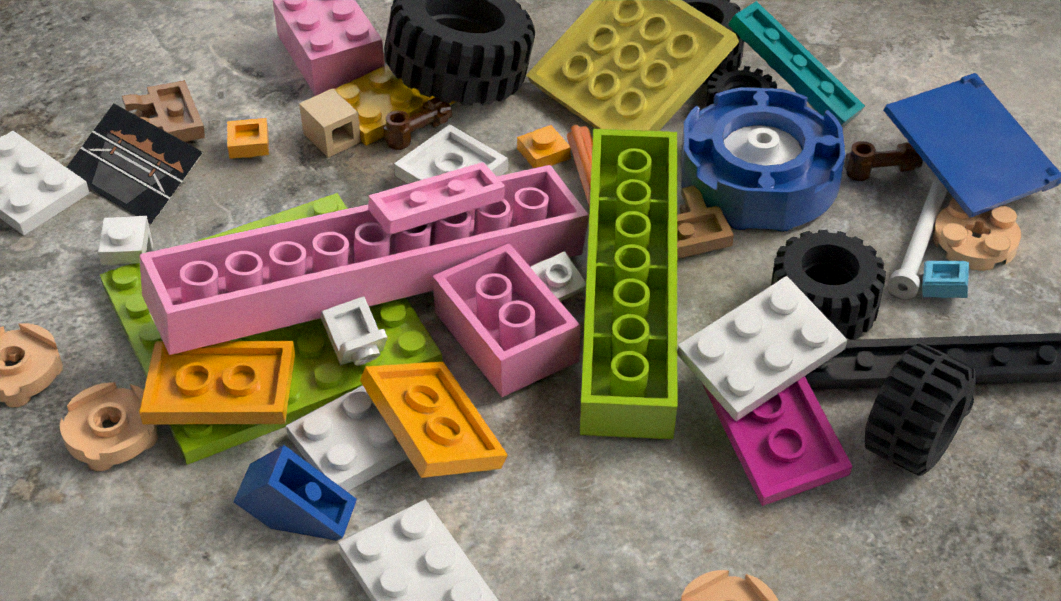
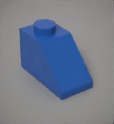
(294, 496)

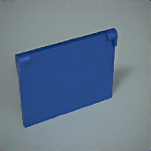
(973, 145)

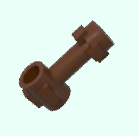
(401, 125)
(864, 158)

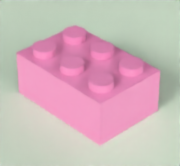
(328, 41)
(506, 319)

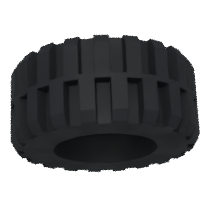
(460, 48)

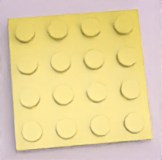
(632, 62)

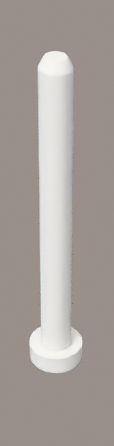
(904, 281)

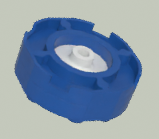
(763, 158)

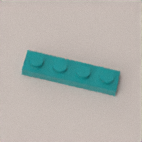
(795, 63)

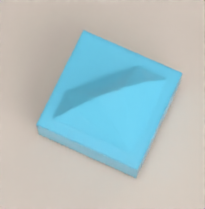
(945, 279)

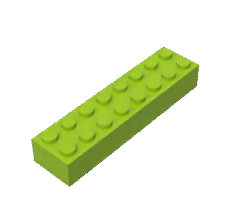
(631, 287)

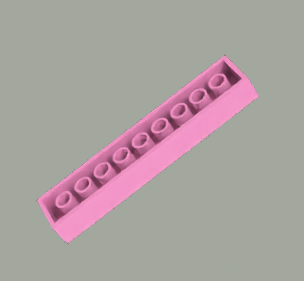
(307, 265)

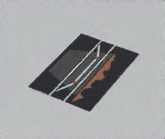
(133, 162)

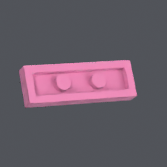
(436, 198)

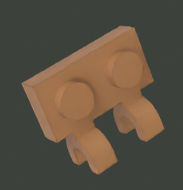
(172, 109)
(700, 227)

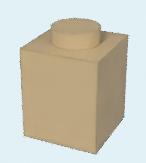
(330, 122)

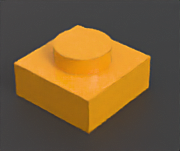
(247, 138)
(543, 147)

